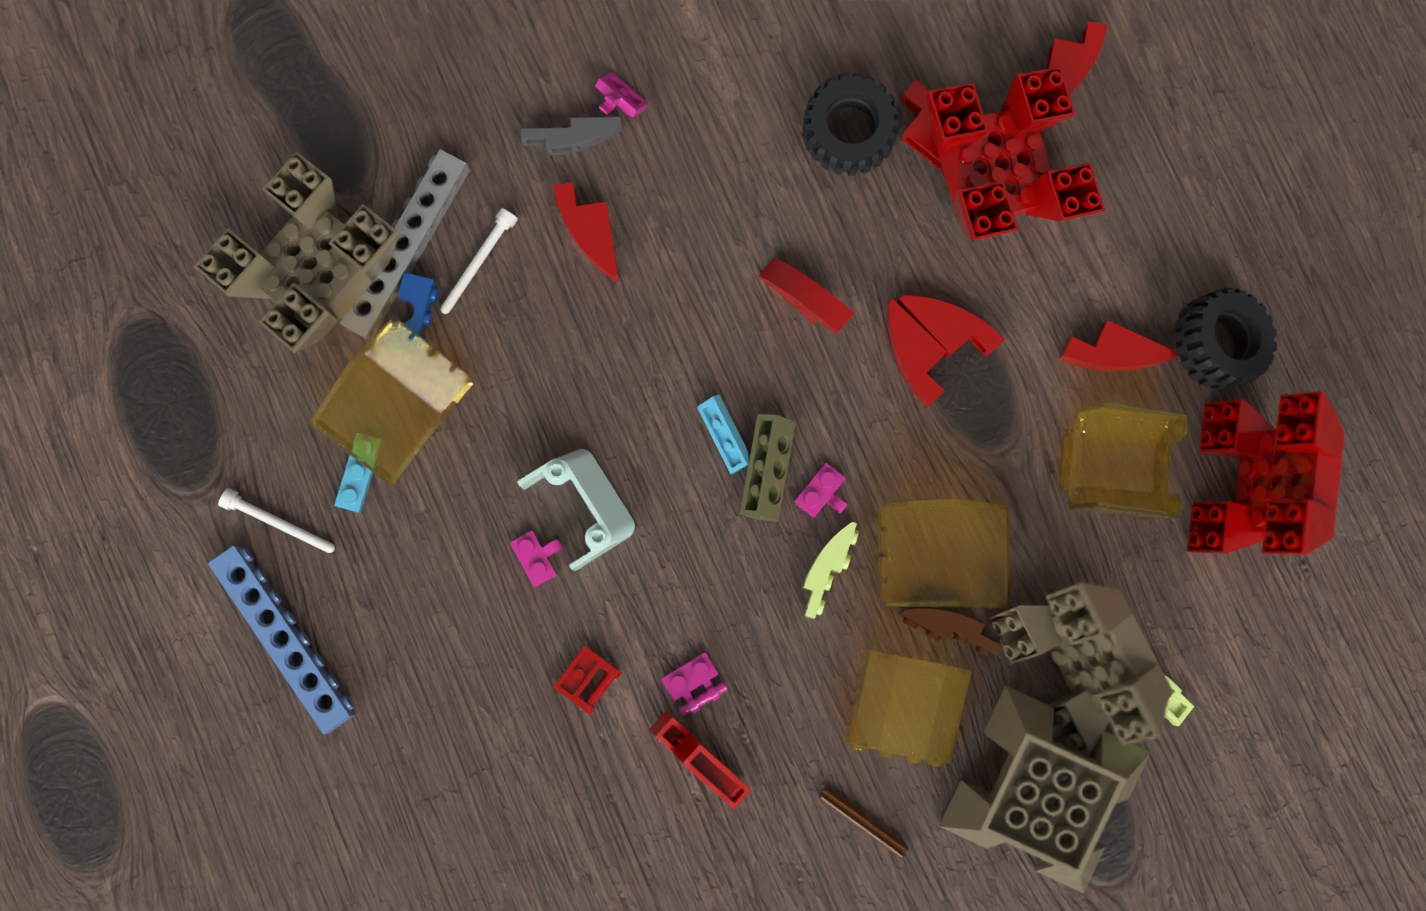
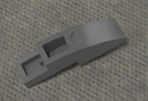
(583, 134)

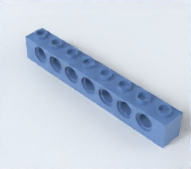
(225, 569)

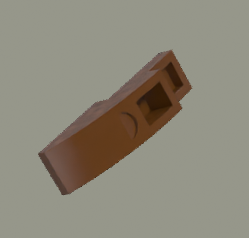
(941, 624)

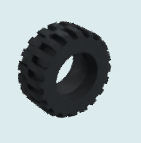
(860, 95)
(1250, 331)

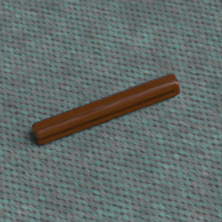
(864, 823)

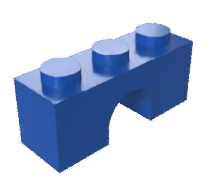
(420, 293)

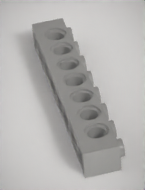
(406, 259)

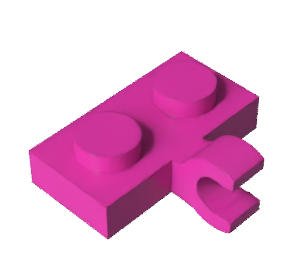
(620, 94)
(822, 491)
(535, 557)

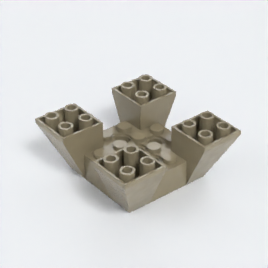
(311, 265)
(1101, 660)
(1094, 784)

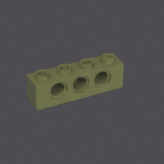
(767, 467)

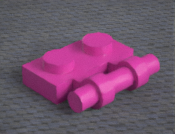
(691, 676)

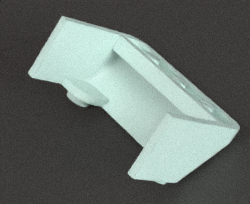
(612, 517)

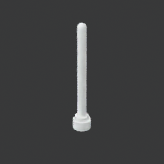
(504, 222)
(231, 500)

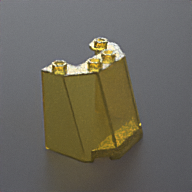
(1120, 461)
(907, 707)

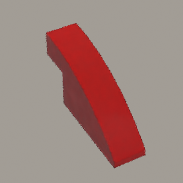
(1077, 58)
(919, 133)
(588, 228)
(806, 296)
(951, 324)
(1115, 351)
(914, 353)
(700, 759)

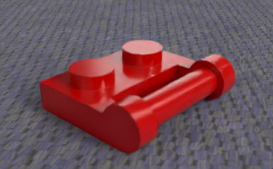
(580, 674)

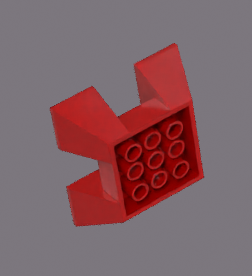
(999, 159)
(1283, 481)

